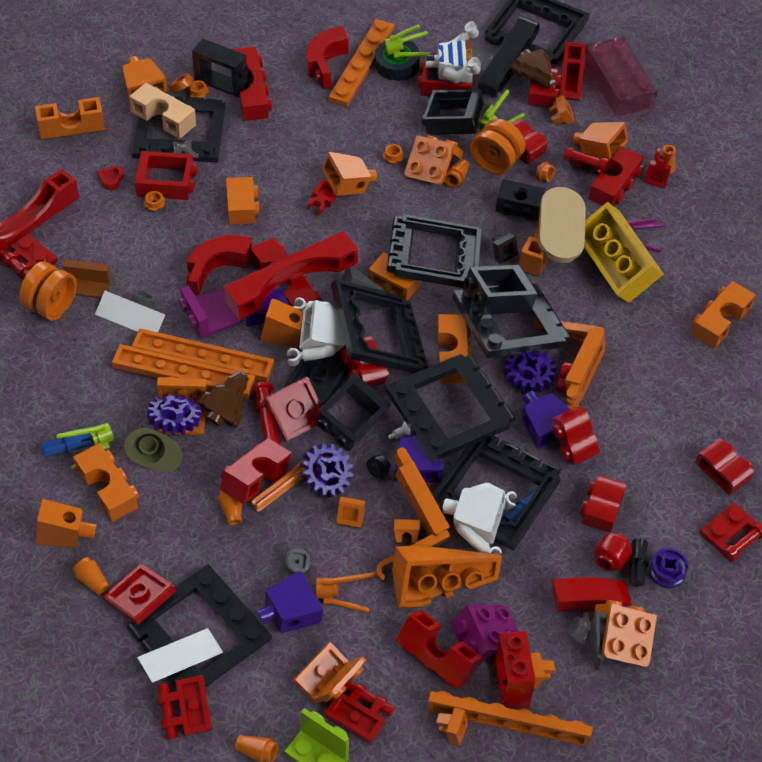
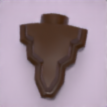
(535, 67)
(225, 400)

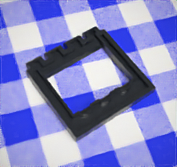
(551, 9)
(206, 151)
(401, 244)
(492, 340)
(357, 348)
(424, 425)
(525, 466)
(227, 606)

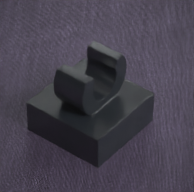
(504, 247)

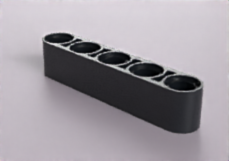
(499, 69)

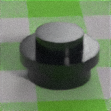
(378, 466)

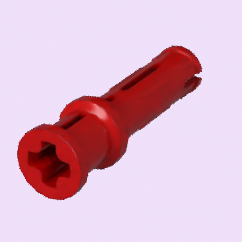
(268, 424)

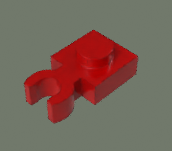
(658, 170)
(322, 196)

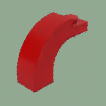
(321, 49)
(214, 253)

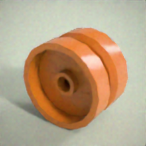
(497, 146)
(47, 290)

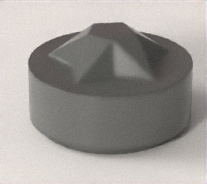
(143, 298)
(296, 560)

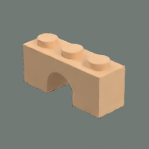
(176, 116)

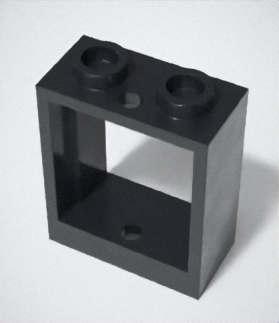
(208, 52)
(467, 99)
(518, 300)
(363, 395)

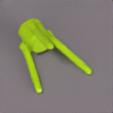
(395, 43)
(489, 114)
(98, 434)

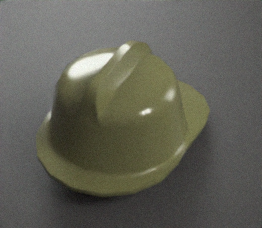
(153, 450)

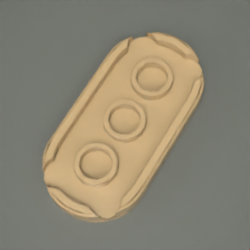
(562, 224)

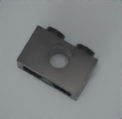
(519, 199)

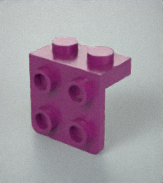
(207, 312)
(481, 626)

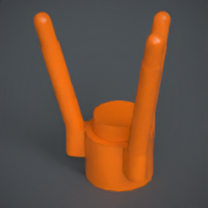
(328, 587)

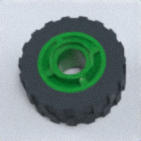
(397, 68)

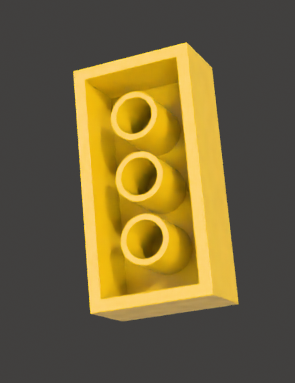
(619, 253)

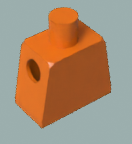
(143, 71)
(602, 139)
(347, 174)
(282, 324)
(61, 525)

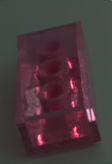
(620, 76)

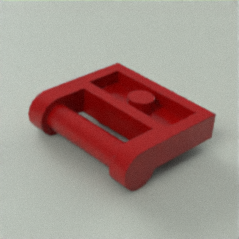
(579, 159)
(728, 525)

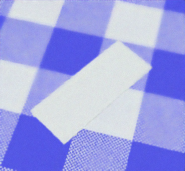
(129, 313)
(180, 655)

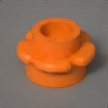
(198, 89)
(393, 154)
(545, 172)
(154, 200)

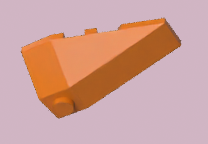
(435, 571)

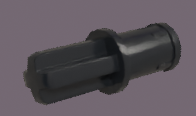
(638, 562)

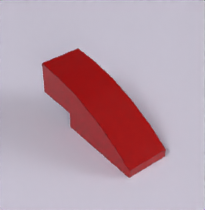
(572, 70)
(586, 592)

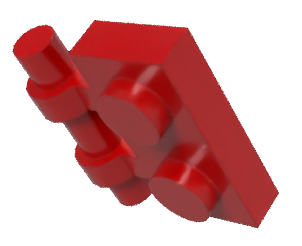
(30, 251)
(193, 706)
(355, 717)

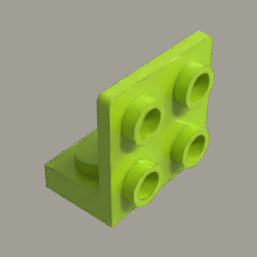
(318, 741)

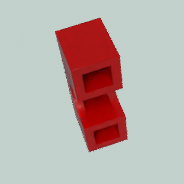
(611, 189)
(244, 476)
(420, 639)

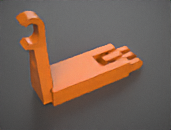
(586, 361)
(422, 503)

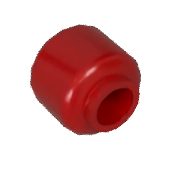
(612, 552)

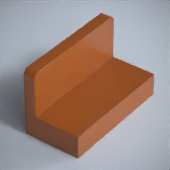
(90, 277)

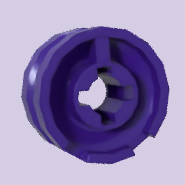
(672, 576)

